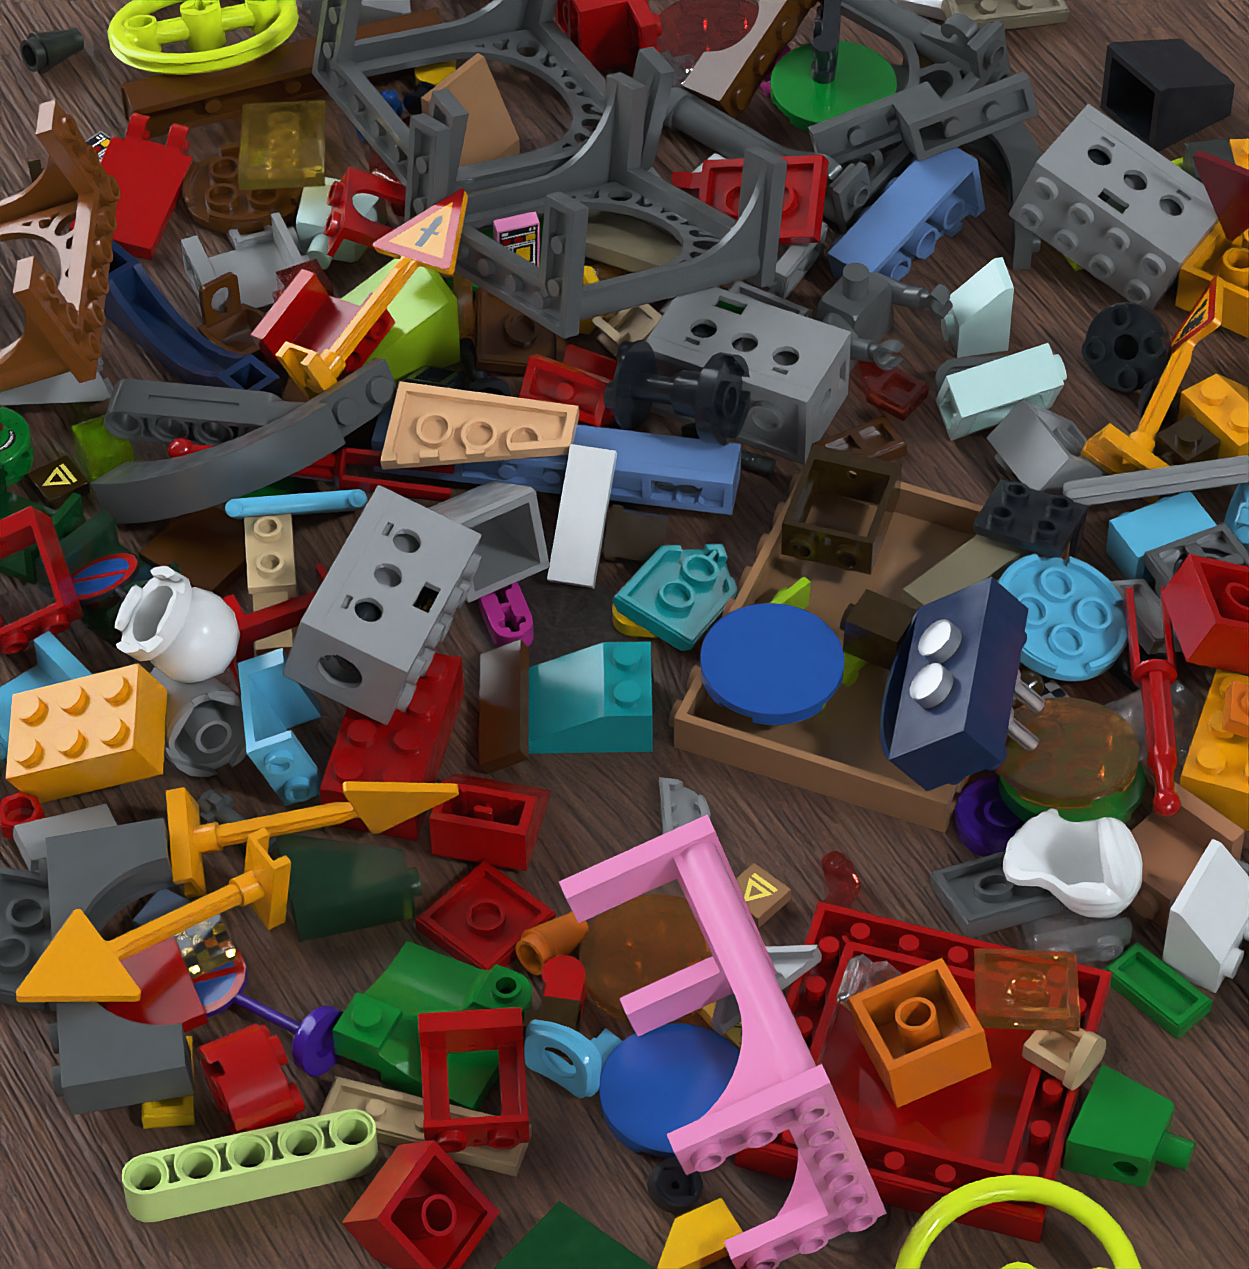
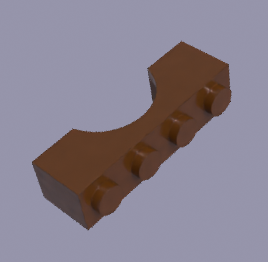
(734, 74)

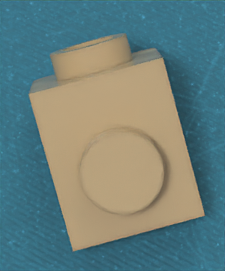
(627, 325)

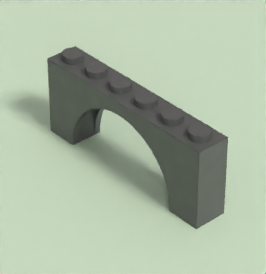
(104, 1056)

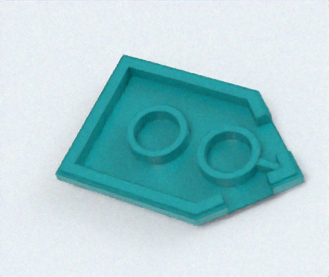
(679, 593)

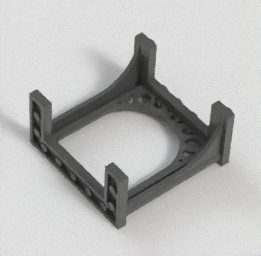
(503, 24)
(609, 179)

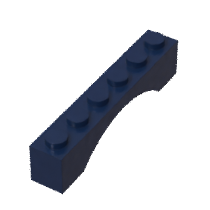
(155, 325)

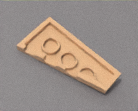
(465, 426)

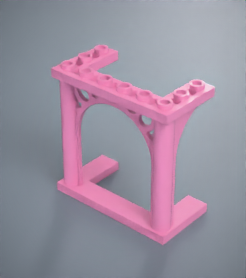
(775, 1074)

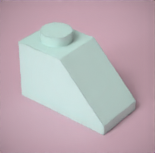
(981, 312)

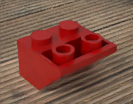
(489, 821)

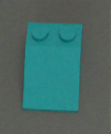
(593, 701)

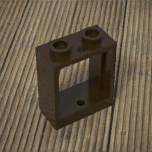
(828, 472)

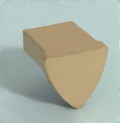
(1065, 1054)

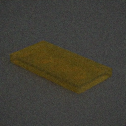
(283, 145)

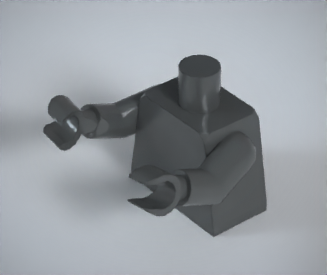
(864, 306)

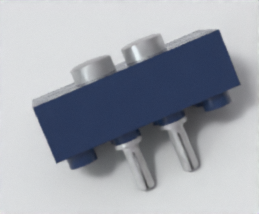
(956, 686)

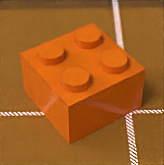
(920, 1032)

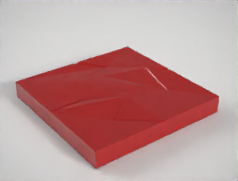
(976, 1129)

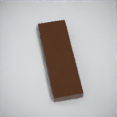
(504, 707)

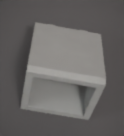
(510, 531)

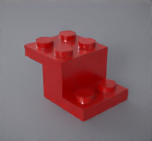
(609, 30)

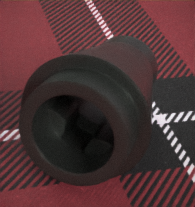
(47, 49)

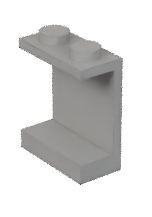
(253, 265)

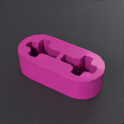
(514, 609)

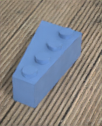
(912, 215)

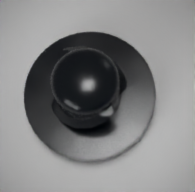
(1127, 346)

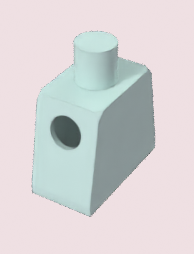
(313, 216)

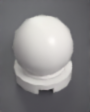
(178, 627)

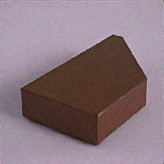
(870, 439)

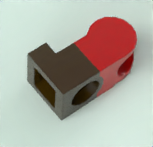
(562, 995)

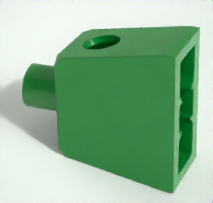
(1124, 1132)

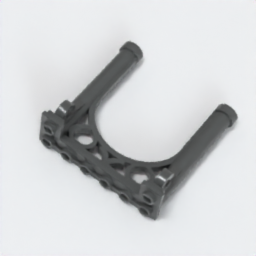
(961, 56)

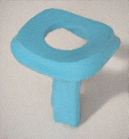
(587, 1056)

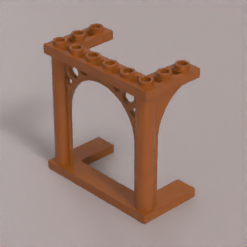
(67, 320)

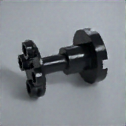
(708, 396)

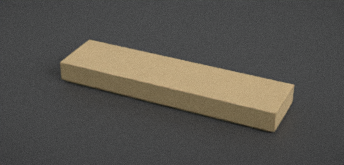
(401, 1119)

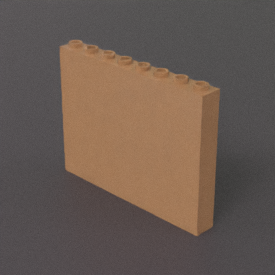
(841, 745)

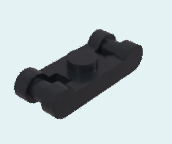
(826, 41)

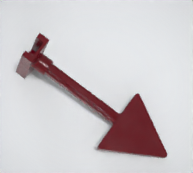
(1228, 192)

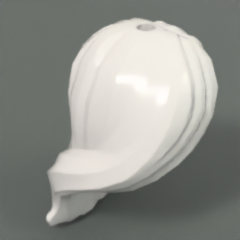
(1085, 864)

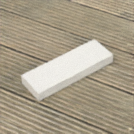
(582, 516)

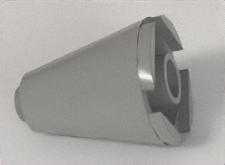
(202, 725)

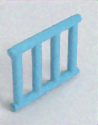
(297, 504)

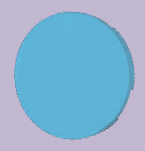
(1072, 617)

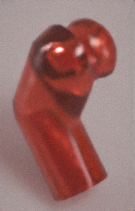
(840, 879)

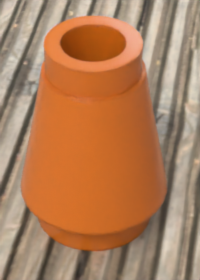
(549, 940)

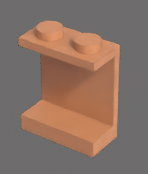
(1173, 849)

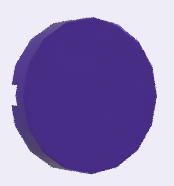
(977, 825)

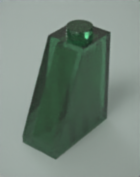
(346, 885)

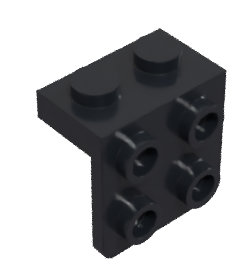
(1032, 519)

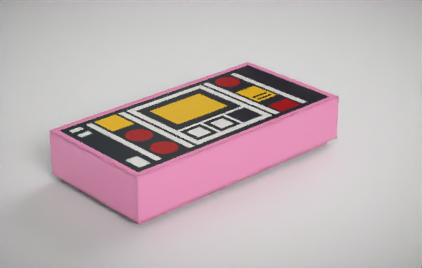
(519, 235)

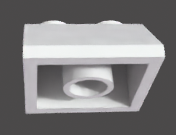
(1209, 920)

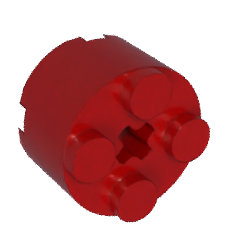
(248, 1079)

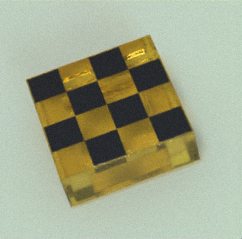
(206, 946)

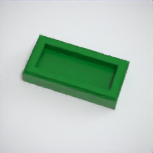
(1158, 990)

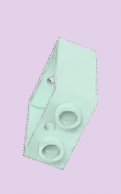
(988, 392)

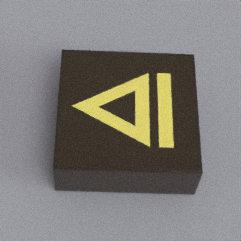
(57, 482)

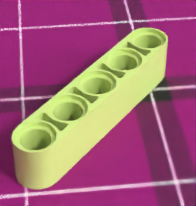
(231, 1183)

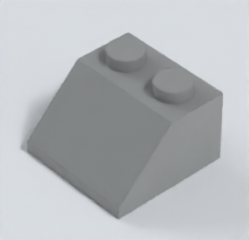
(1041, 448)

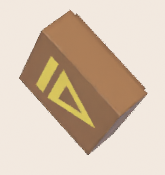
(762, 893)

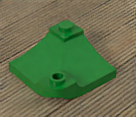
(383, 1021)

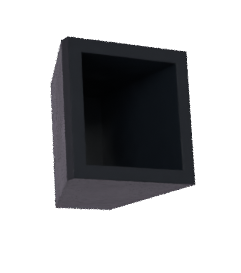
(1163, 90)

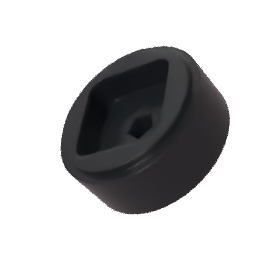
(672, 1188)

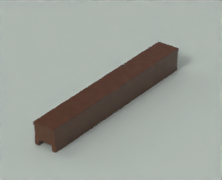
(275, 77)

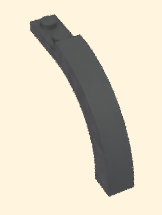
(1012, 157)
(232, 469)

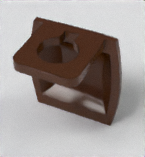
(235, 324)

